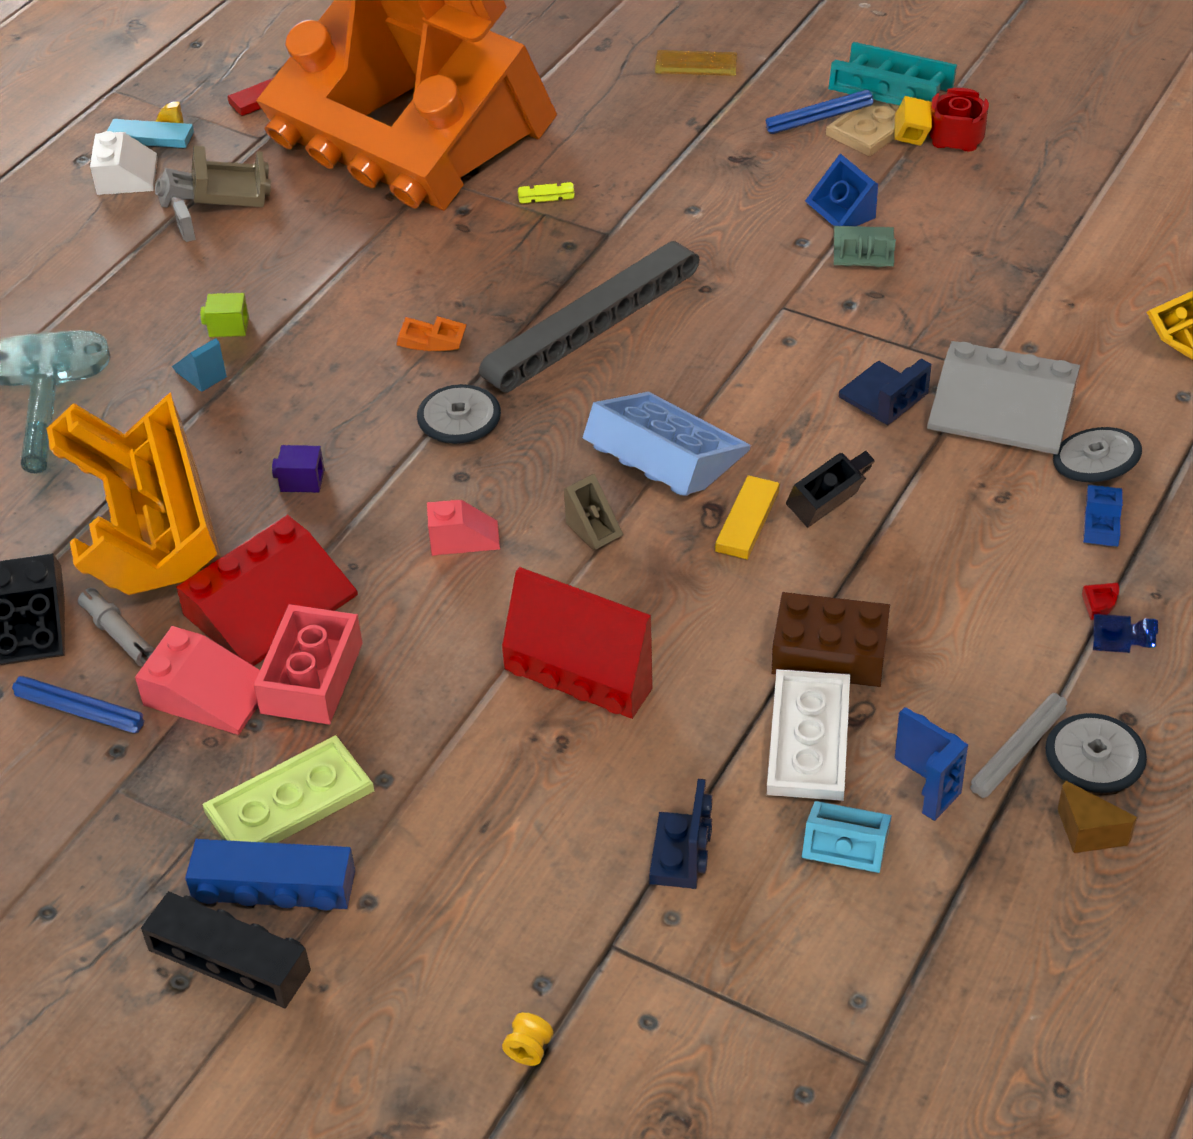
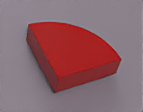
(1100, 598)

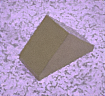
(590, 513)

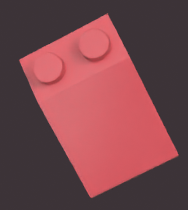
(199, 681)

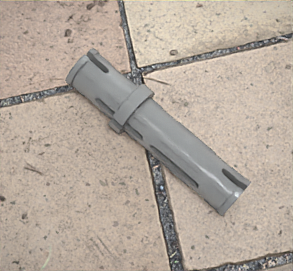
(108, 618)

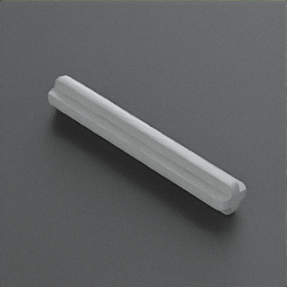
(1018, 745)

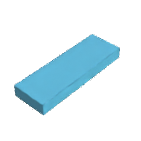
(155, 133)

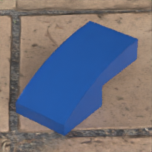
(1102, 515)

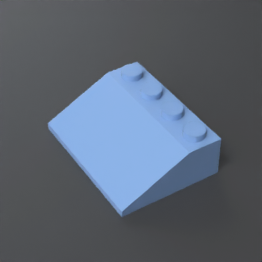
(663, 441)

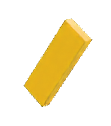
(747, 517)

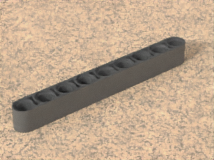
(588, 316)

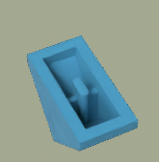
(203, 366)

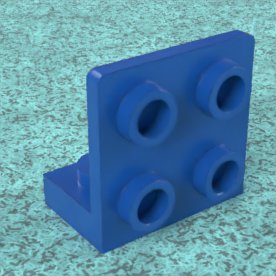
(933, 755)

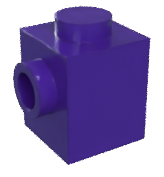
(299, 468)

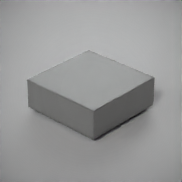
(184, 221)

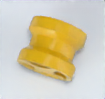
(527, 1039)

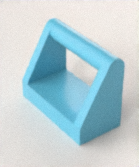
(845, 842)

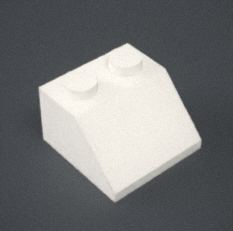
(122, 164)

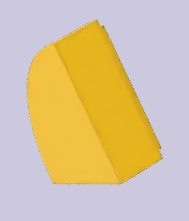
(170, 113)

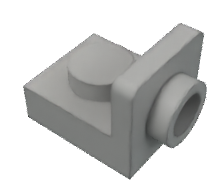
(174, 184)

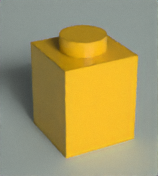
(913, 120)

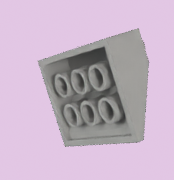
(1004, 397)

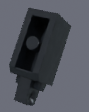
(828, 487)

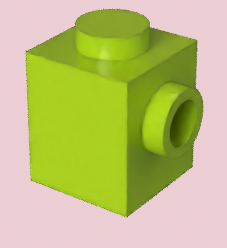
(225, 314)

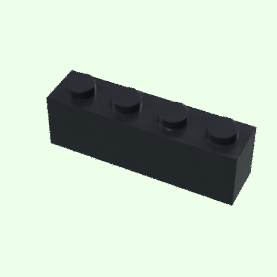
(227, 948)

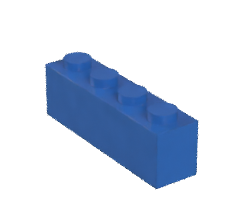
(271, 874)

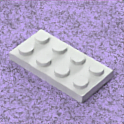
(809, 735)

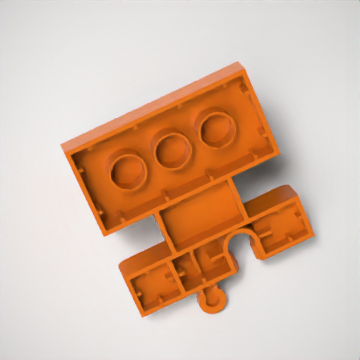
(467, 103)

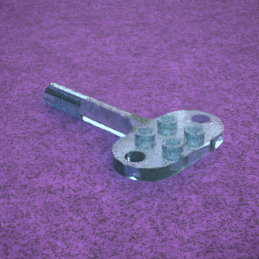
(43, 364)

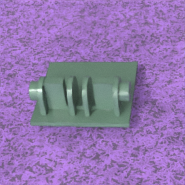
(864, 246)

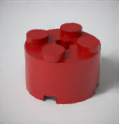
(958, 119)

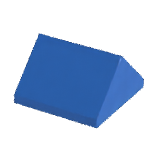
(845, 194)

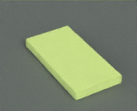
(290, 795)

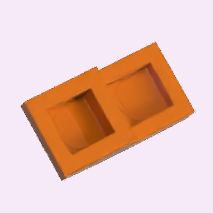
(441, 336)

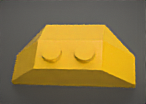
(1175, 323)

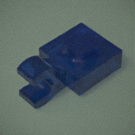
(1118, 634)

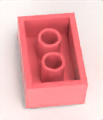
(308, 664)

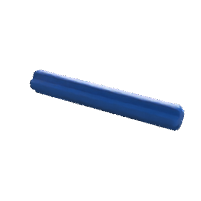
(819, 111)
(78, 704)

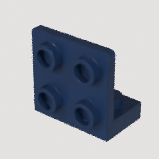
(887, 392)
(682, 843)

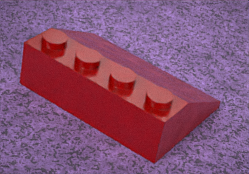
(249, 589)
(578, 643)

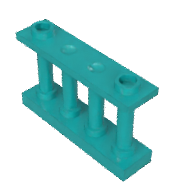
(890, 74)

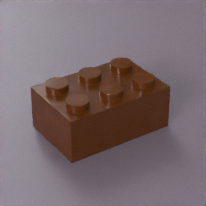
(831, 637)

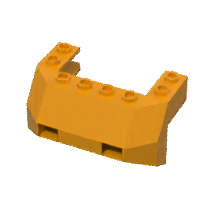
(153, 495)

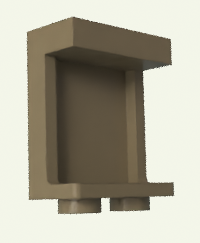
(229, 182)

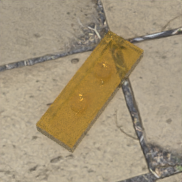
(696, 62)

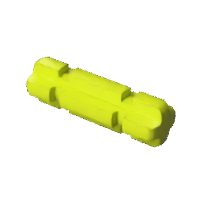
(546, 192)

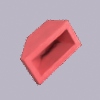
(460, 528)

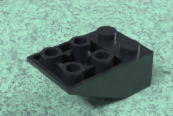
(31, 609)

